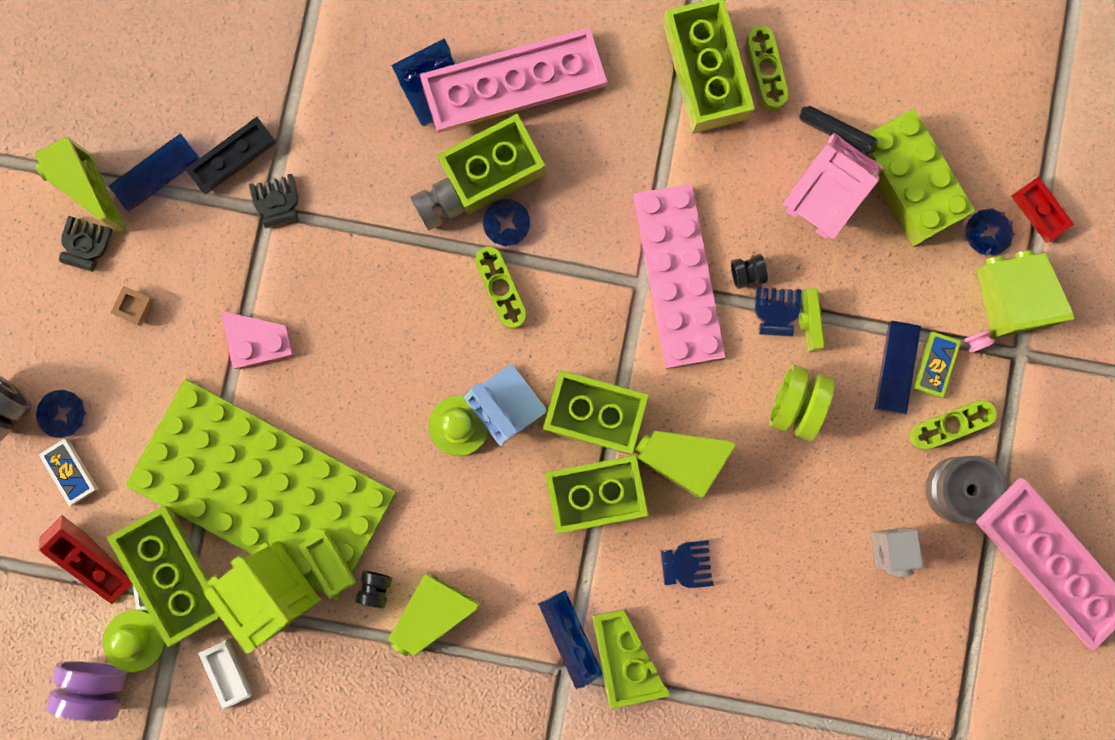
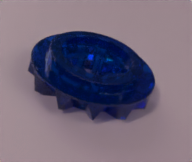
(504, 209)
(986, 244)
(48, 410)

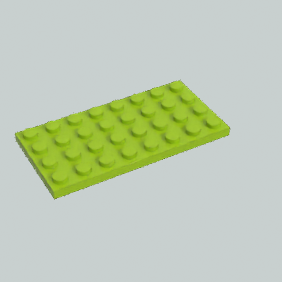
(255, 481)

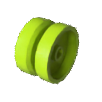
(801, 402)

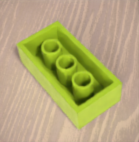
(708, 65)
(917, 179)
(165, 574)

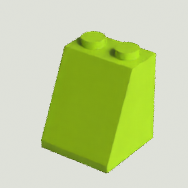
(1022, 294)
(684, 459)

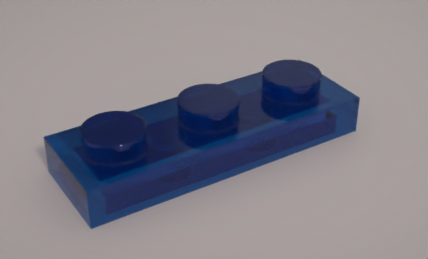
(154, 172)
(897, 367)
(570, 639)

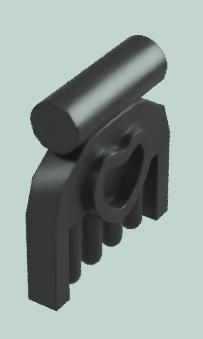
(276, 205)
(81, 246)

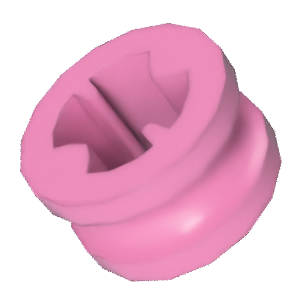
(980, 340)

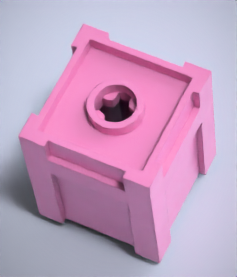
(833, 186)

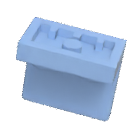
(505, 404)

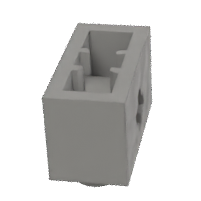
(897, 551)

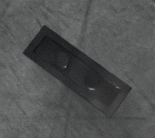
(230, 155)

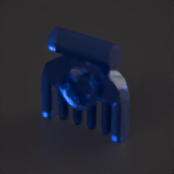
(777, 315)
(684, 566)

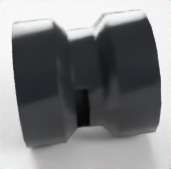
(749, 271)
(373, 589)

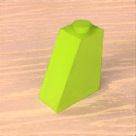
(430, 614)

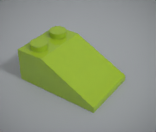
(76, 175)

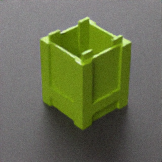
(260, 595)

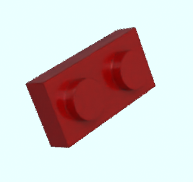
(1042, 210)

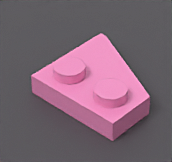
(255, 340)

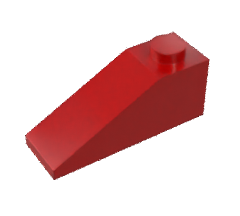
(84, 559)

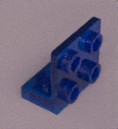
(408, 75)

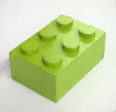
(492, 164)
(595, 412)
(596, 494)

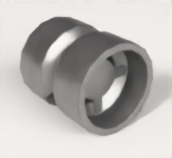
(445, 195)

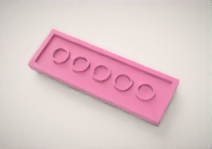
(513, 80)
(678, 276)
(1053, 562)

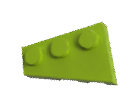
(624, 663)

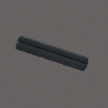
(830, 125)

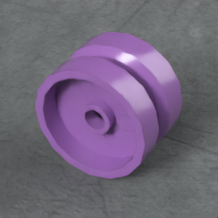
(86, 691)

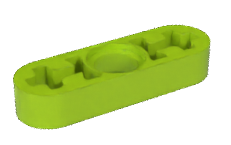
(754, 50)
(485, 271)
(968, 409)

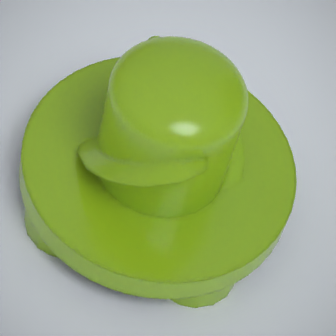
(456, 427)
(132, 641)

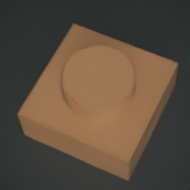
(132, 306)

